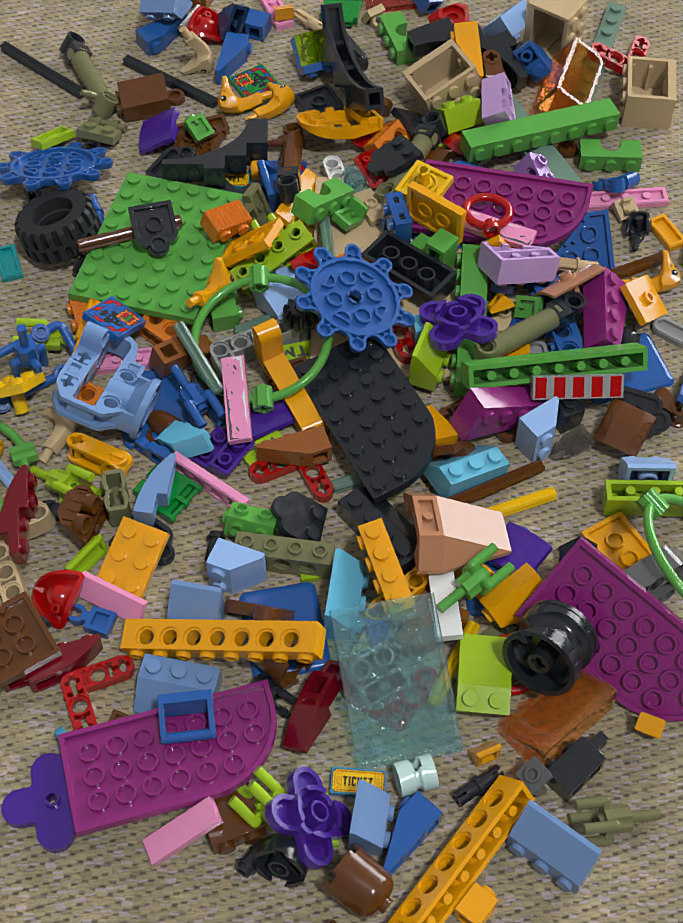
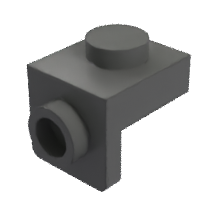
(534, 776)

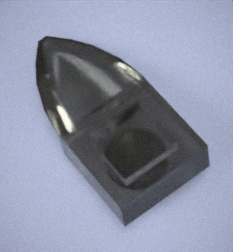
(572, 444)

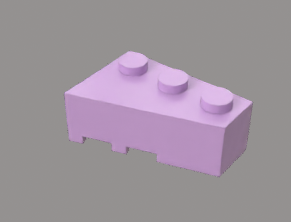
(497, 99)
(518, 266)

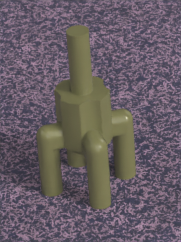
(607, 819)

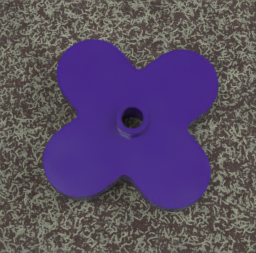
(458, 321)
(32, 805)
(309, 817)

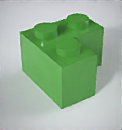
(441, 246)

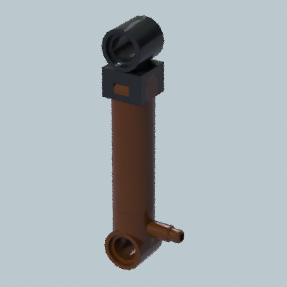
(288, 174)

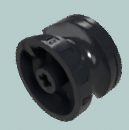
(550, 647)

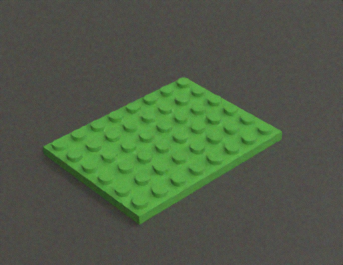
(137, 277)

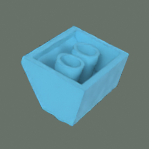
(463, 472)
(345, 586)

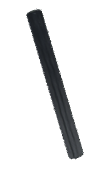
(41, 69)
(171, 81)

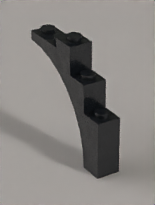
(432, 35)
(337, 53)
(231, 158)

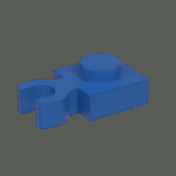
(153, 450)
(95, 621)

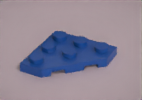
(590, 240)

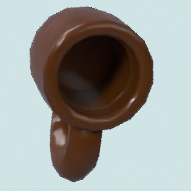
(158, 421)

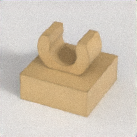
(372, 15)
(624, 208)

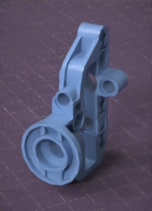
(127, 396)

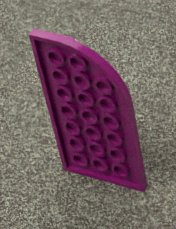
(538, 202)
(635, 631)
(125, 774)

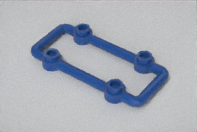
(39, 333)

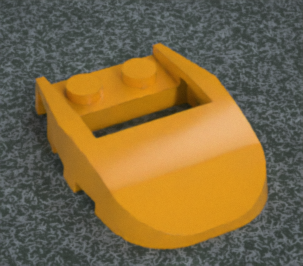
(323, 123)

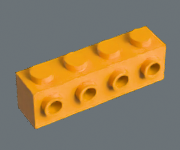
(382, 560)

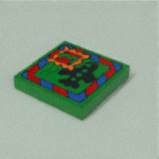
(252, 81)

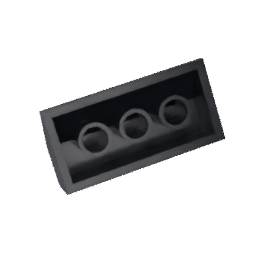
(413, 266)
(359, 509)

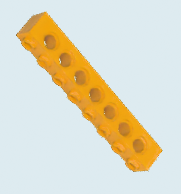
(309, 646)
(465, 854)

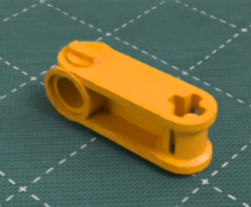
(97, 455)

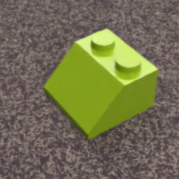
(461, 114)
(427, 362)

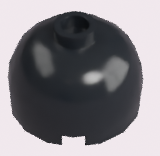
(279, 858)

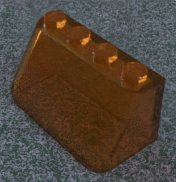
(572, 78)
(553, 721)

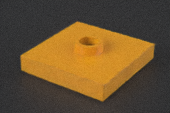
(643, 300)

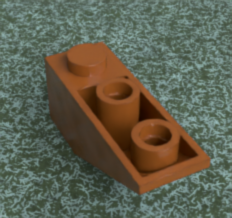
(173, 352)
(299, 449)

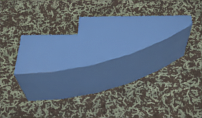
(155, 491)

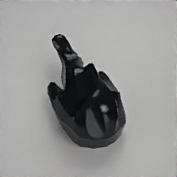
(638, 225)
(629, 335)

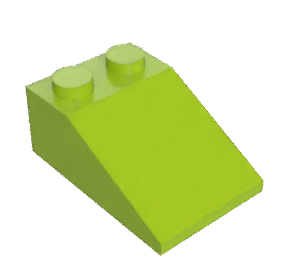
(482, 676)

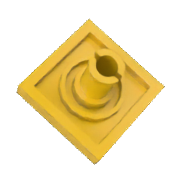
(427, 176)
(18, 386)

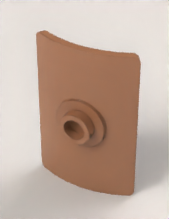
(570, 281)

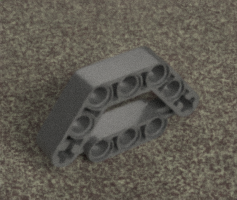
(650, 576)

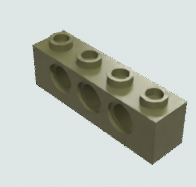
(291, 554)

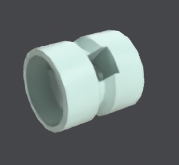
(415, 775)

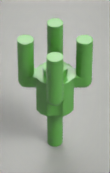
(476, 578)

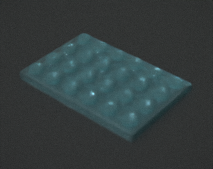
(395, 680)

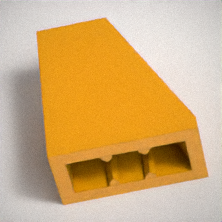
(510, 595)

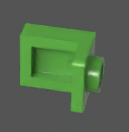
(352, 215)

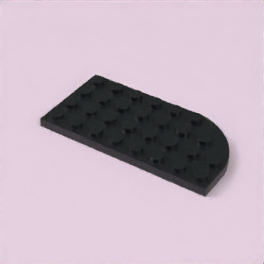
(373, 417)

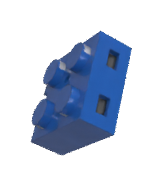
(396, 216)

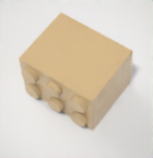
(554, 23)
(442, 77)
(647, 92)

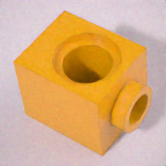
(476, 905)

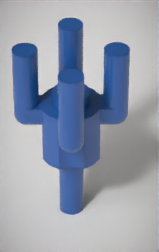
(27, 353)
(197, 402)

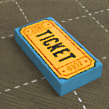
(345, 780)

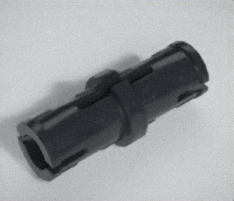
(476, 786)

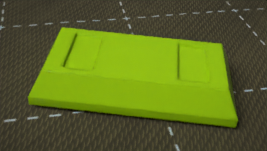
(88, 555)

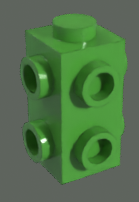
(248, 519)

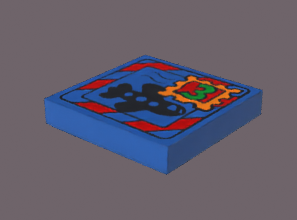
(115, 317)

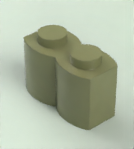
(116, 496)

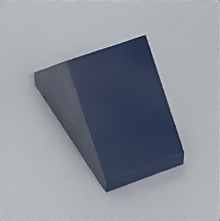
(232, 19)

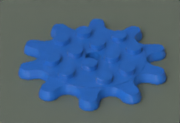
(54, 166)
(369, 282)

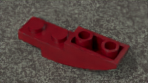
(17, 508)
(74, 656)
(312, 708)

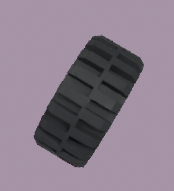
(54, 224)

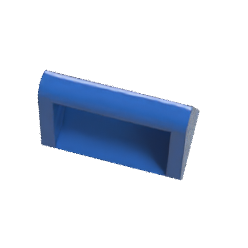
(268, 179)
(184, 704)

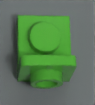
(198, 127)
(527, 306)

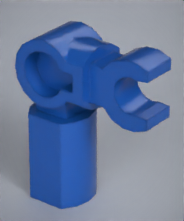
(617, 184)

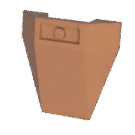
(452, 532)

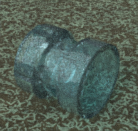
(353, 177)

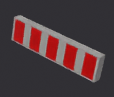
(577, 386)

